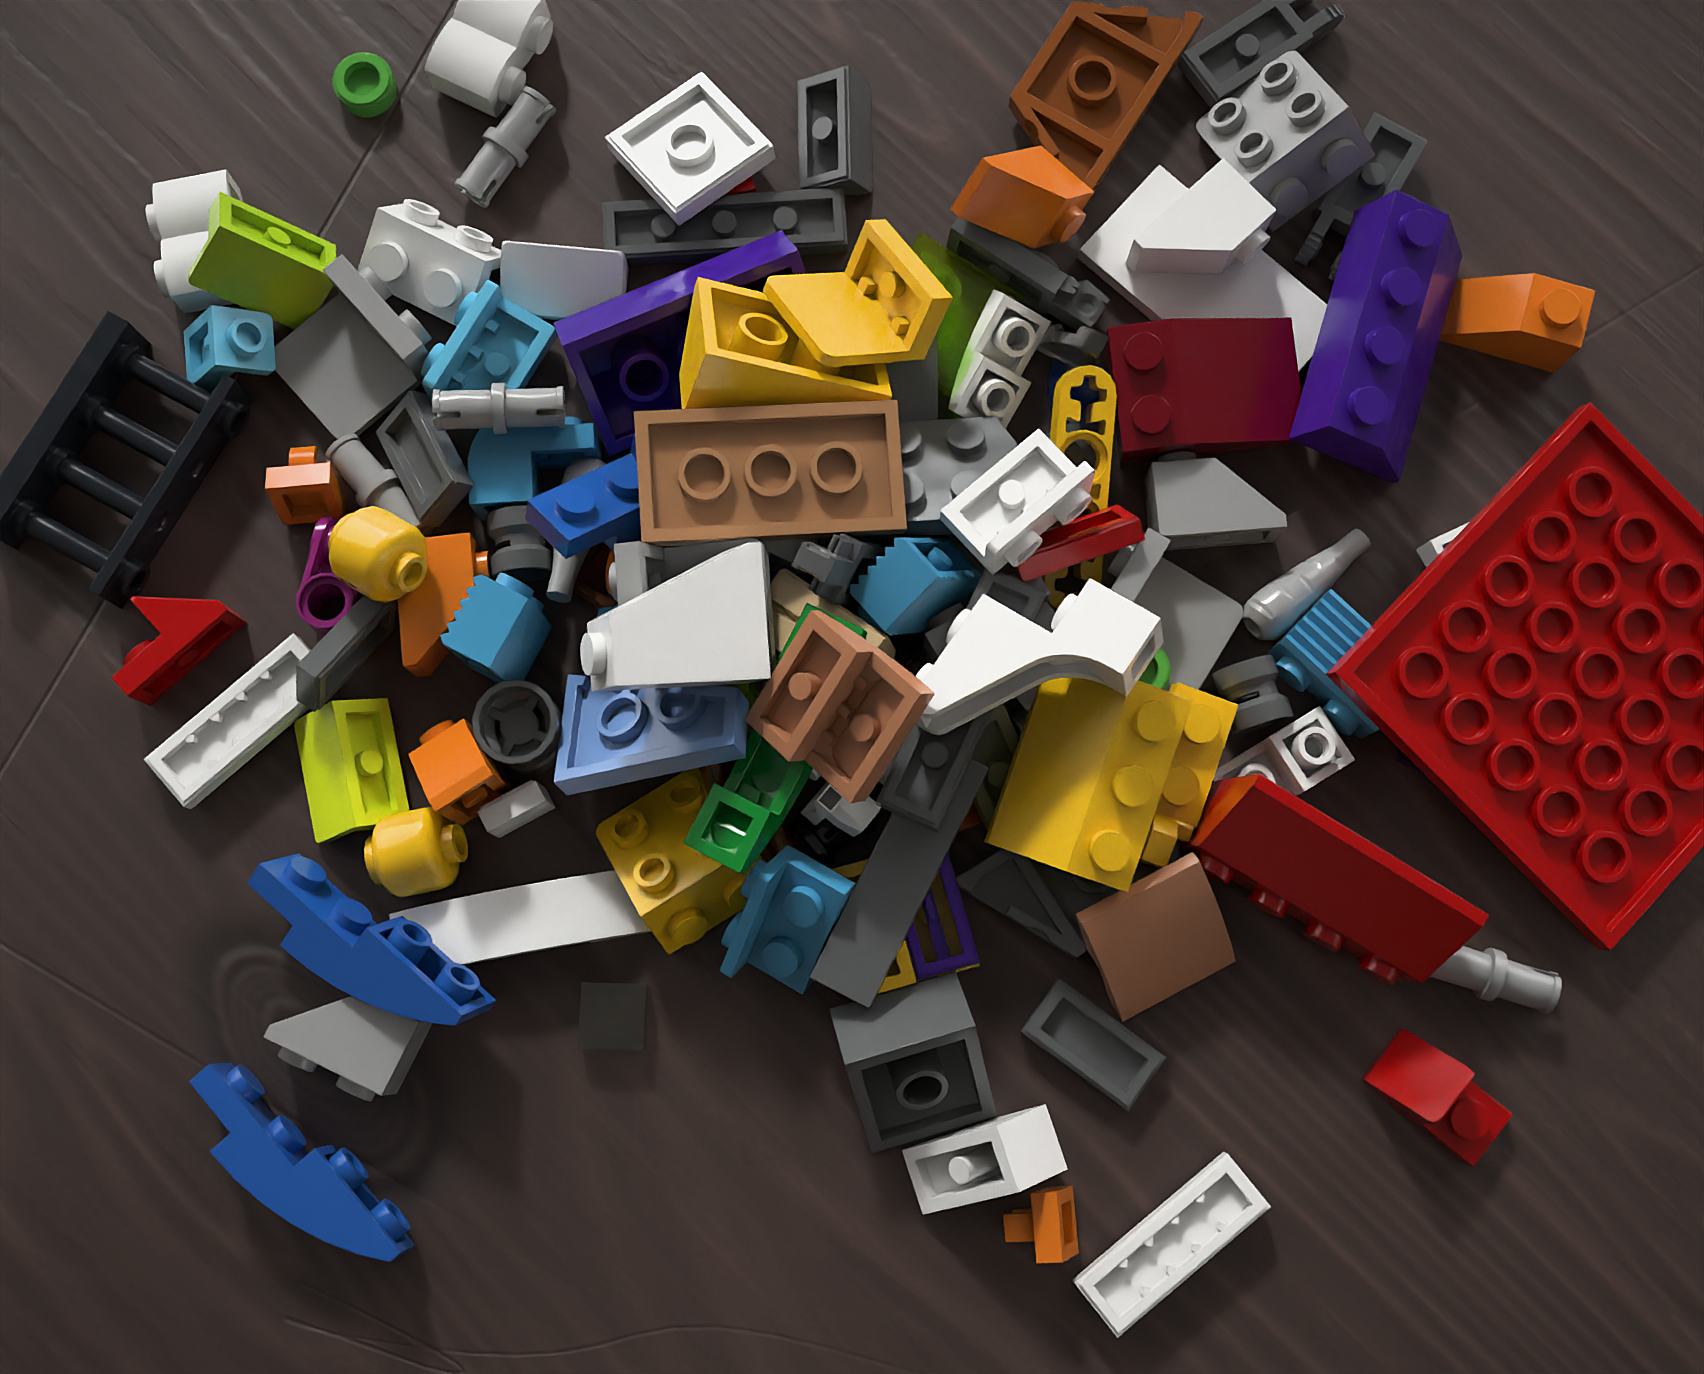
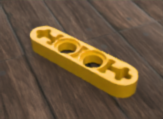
(1101, 442)

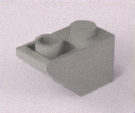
(355, 1041)

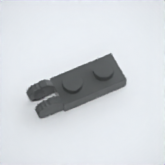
(1250, 42)
(1394, 158)

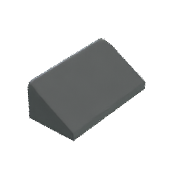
(835, 132)

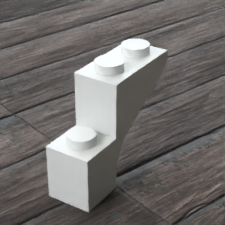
(1002, 654)

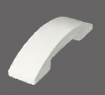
(530, 918)

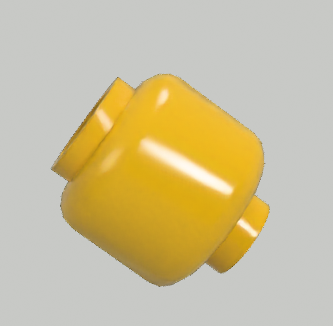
(378, 554)
(415, 852)

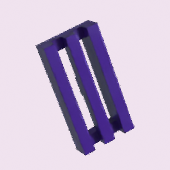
(945, 961)

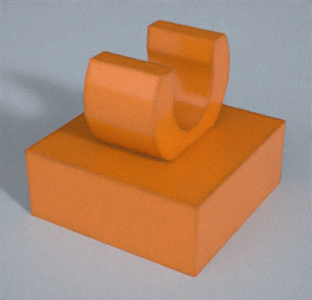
(305, 488)
(1048, 1223)

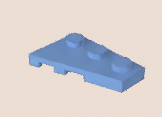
(645, 733)

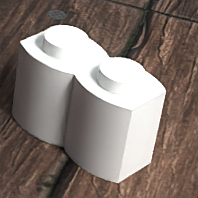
(485, 50)
(181, 224)

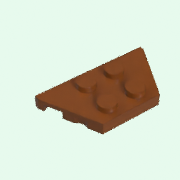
(1098, 82)

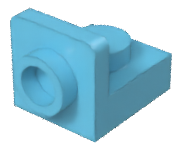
(228, 342)

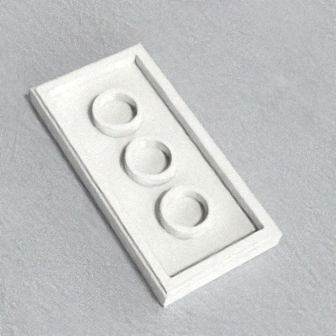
(1241, 291)

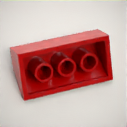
(1330, 880)

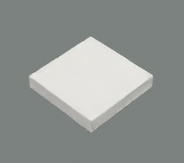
(690, 148)

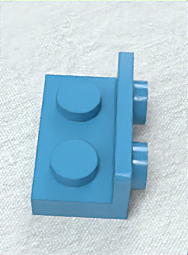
(786, 918)

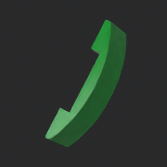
(757, 796)

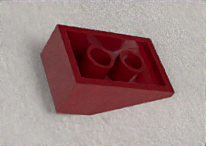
(1202, 385)

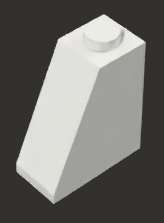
(686, 631)

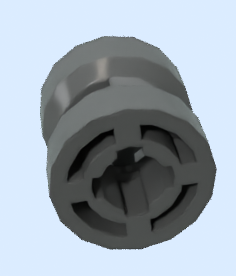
(518, 546)
(1248, 681)

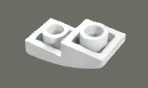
(995, 359)
(1293, 756)

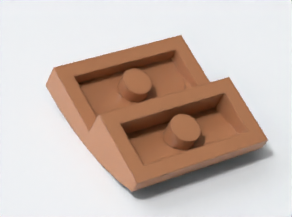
(838, 706)
(1157, 936)

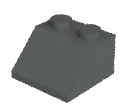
(914, 1062)

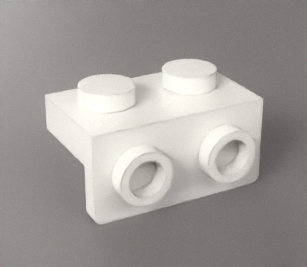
(427, 258)
(1018, 501)

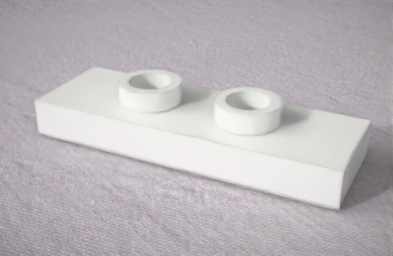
(232, 726)
(1171, 1243)

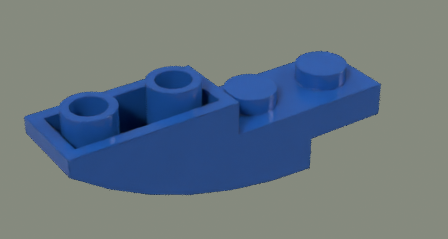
(590, 508)
(380, 963)
(312, 1191)

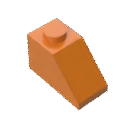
(1024, 197)
(1519, 318)
(429, 607)
(457, 771)

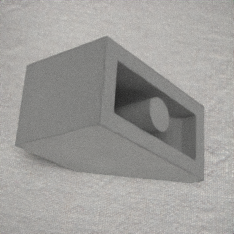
(1206, 504)

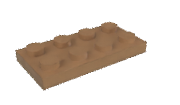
(769, 472)

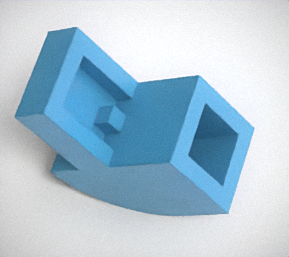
(510, 464)

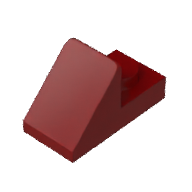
(187, 637)
(1437, 1096)

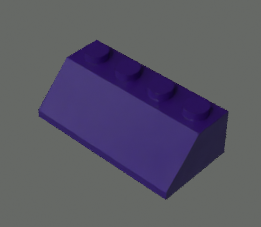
(1379, 335)
(634, 344)

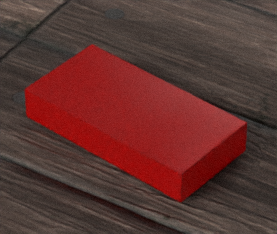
(1081, 541)

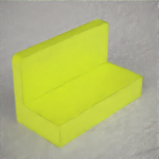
(350, 766)

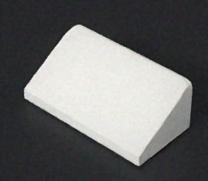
(560, 279)

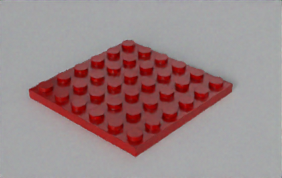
(1559, 675)

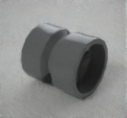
(518, 726)

